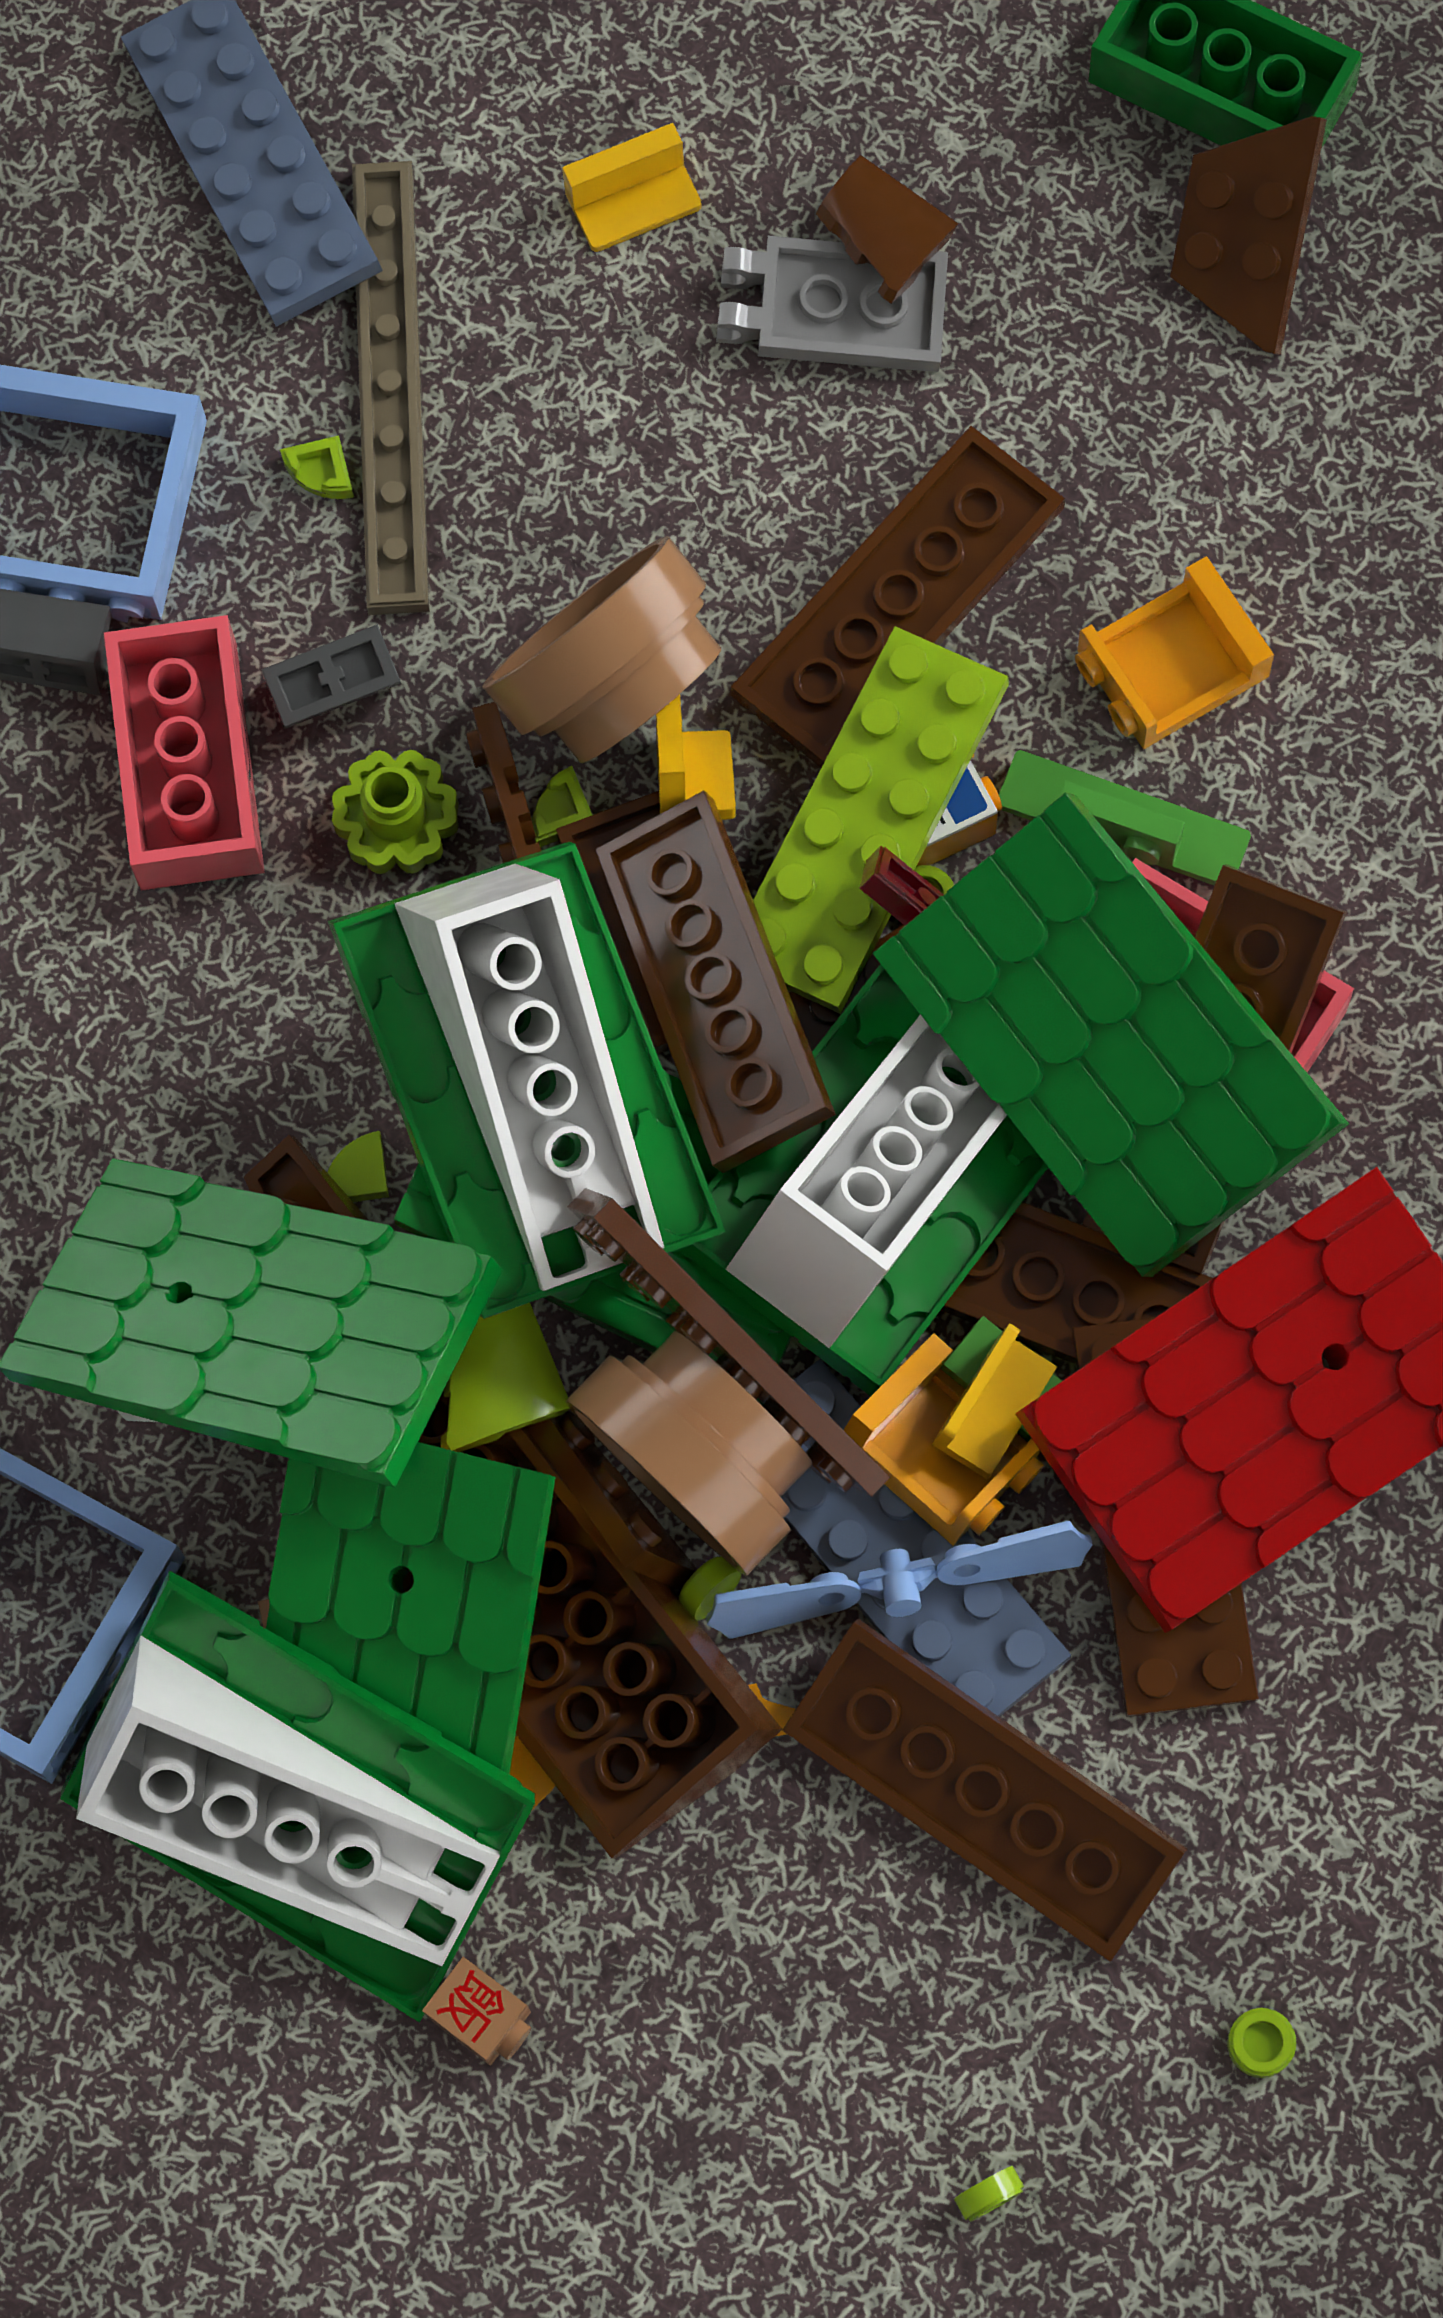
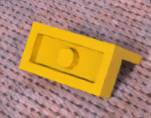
(631, 188)
(693, 763)
(985, 1414)

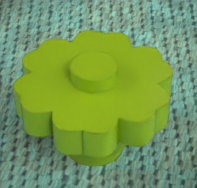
(395, 811)

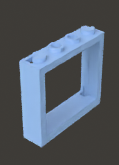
(125, 409)
(114, 1635)

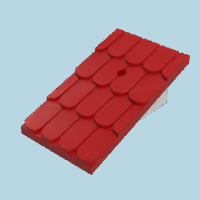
(1257, 1402)

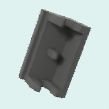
(53, 641)
(330, 676)

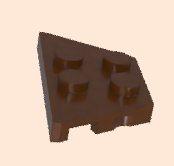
(1248, 227)

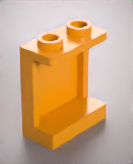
(1175, 656)
(898, 1432)

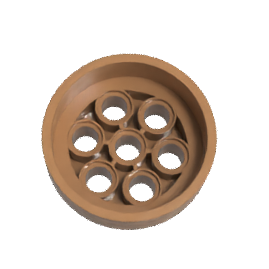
(610, 655)
(696, 1446)

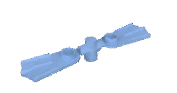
(899, 1580)

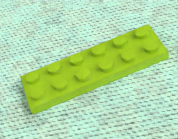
(876, 789)

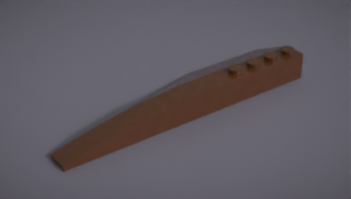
(619, 1680)

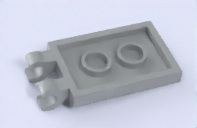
(830, 308)

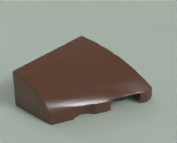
(884, 225)

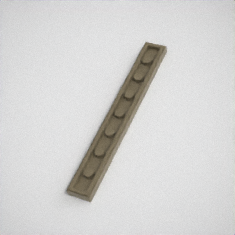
(391, 393)

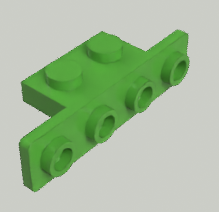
(1137, 822)

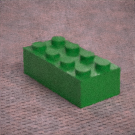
(1222, 66)

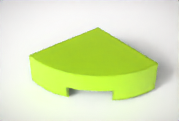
(319, 467)
(558, 806)
(361, 1168)

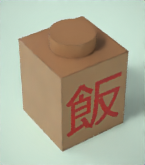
(479, 2013)

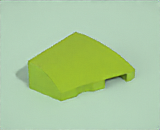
(502, 1381)

